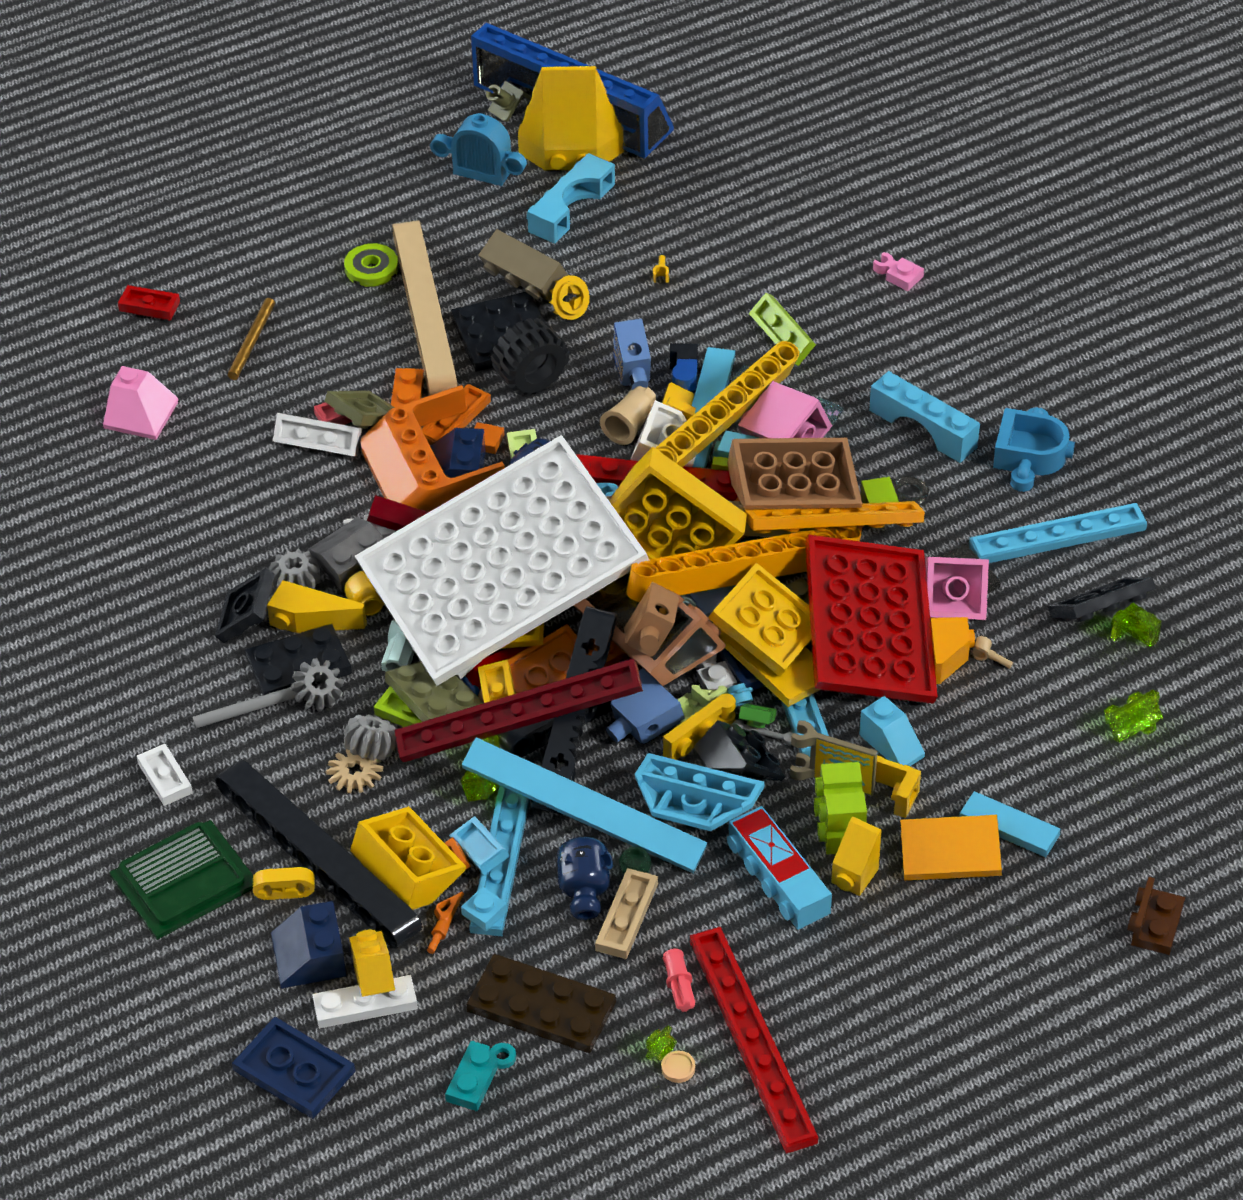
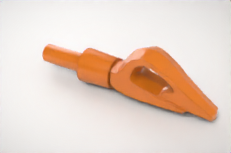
(444, 919)

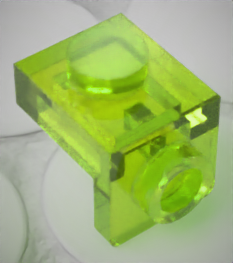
(1137, 623)

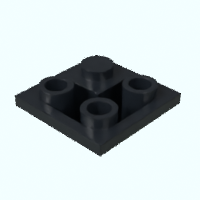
(738, 752)

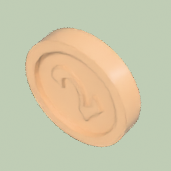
(678, 1066)

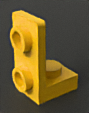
(679, 399)
(904, 781)

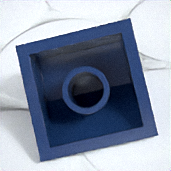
(460, 451)
(309, 946)

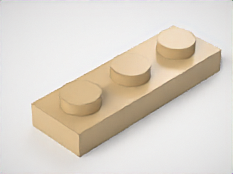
(626, 913)

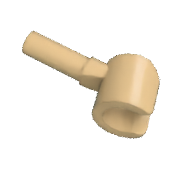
(982, 652)

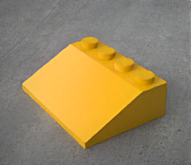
(673, 509)

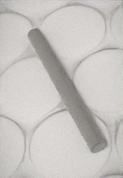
(244, 707)

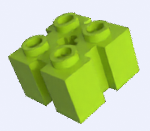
(837, 801)

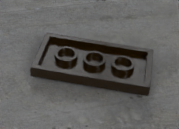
(541, 1003)

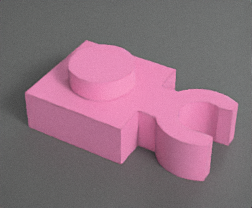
(900, 273)

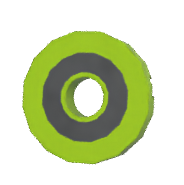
(361, 256)

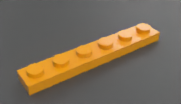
(820, 519)

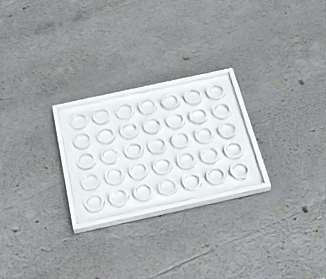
(500, 559)

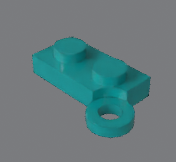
(476, 1073)

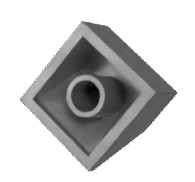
(338, 550)

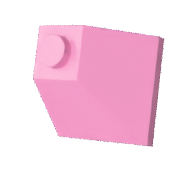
(138, 404)
(957, 587)

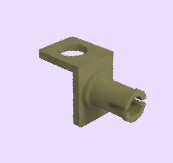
(505, 100)

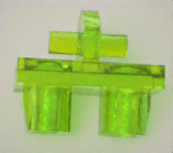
(1137, 715)

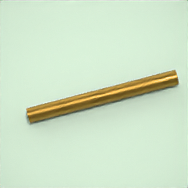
(251, 338)

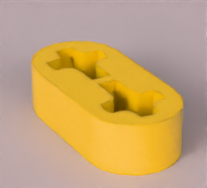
(283, 883)

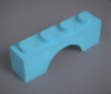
(587, 179)
(951, 429)

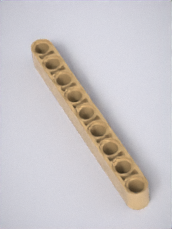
(424, 307)

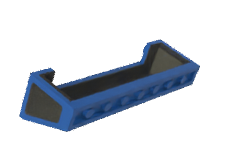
(508, 57)

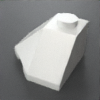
(659, 425)

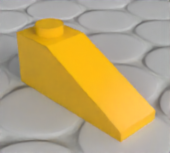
(304, 609)

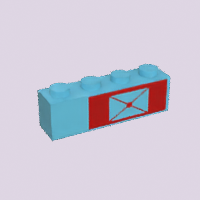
(779, 868)

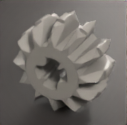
(296, 568)
(315, 672)
(370, 737)

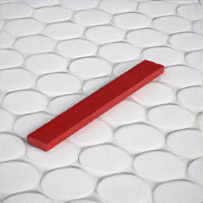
(754, 1040)

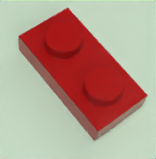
(149, 302)

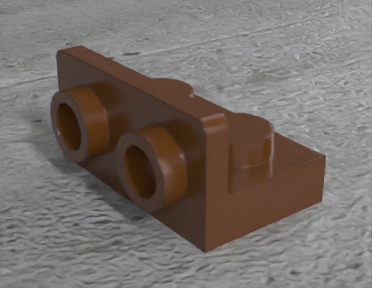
(1156, 920)

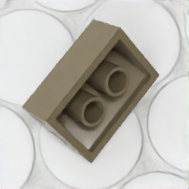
(521, 265)

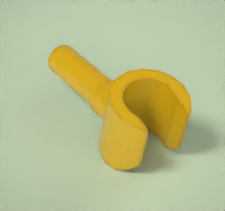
(661, 269)

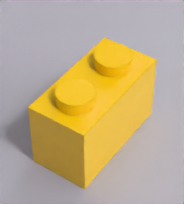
(372, 962)

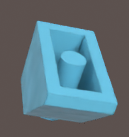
(890, 732)

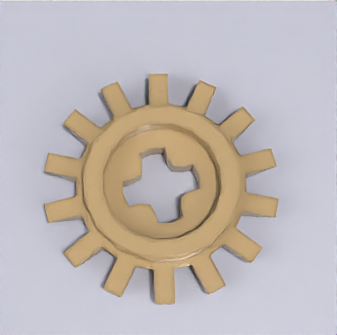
(359, 779)

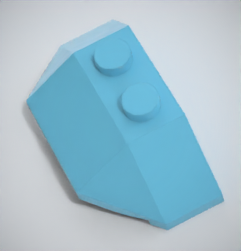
(694, 792)

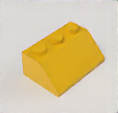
(406, 856)

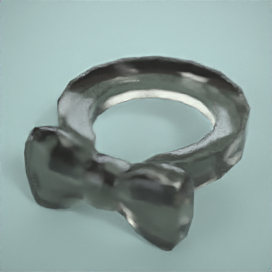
(908, 480)

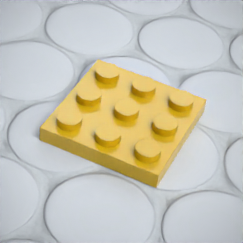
(765, 619)

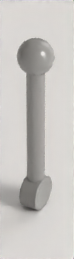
(785, 737)

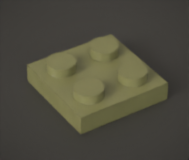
(360, 406)

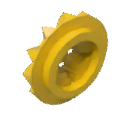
(575, 307)

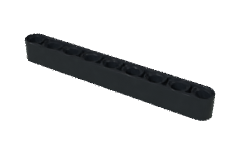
(318, 852)

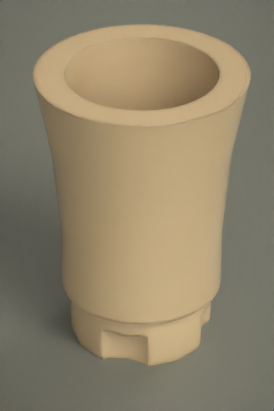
(628, 416)

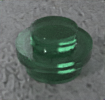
(636, 859)

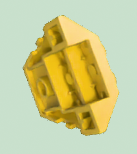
(569, 119)

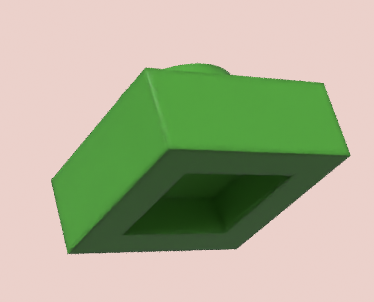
(757, 715)

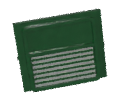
(182, 878)

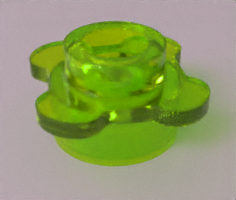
(660, 1043)

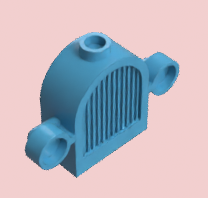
(480, 150)
(1031, 446)

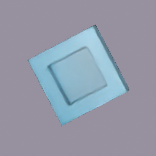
(484, 908)

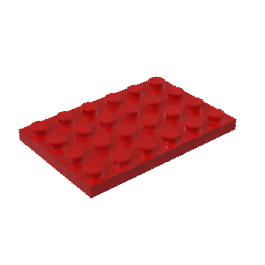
(870, 619)

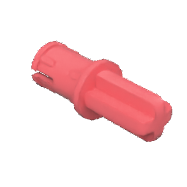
(679, 979)

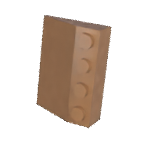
(793, 473)

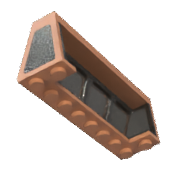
(686, 645)

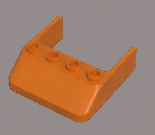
(404, 460)

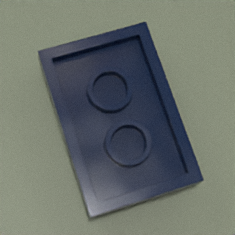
(293, 1067)

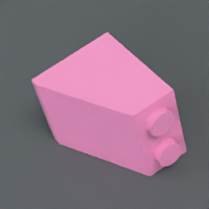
(785, 414)

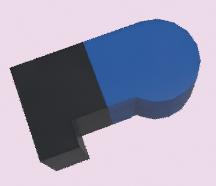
(684, 365)

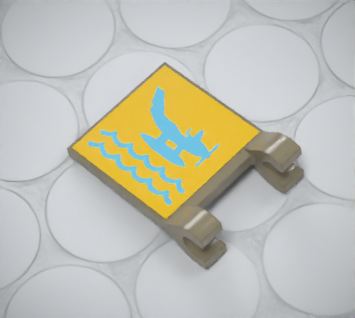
(830, 750)

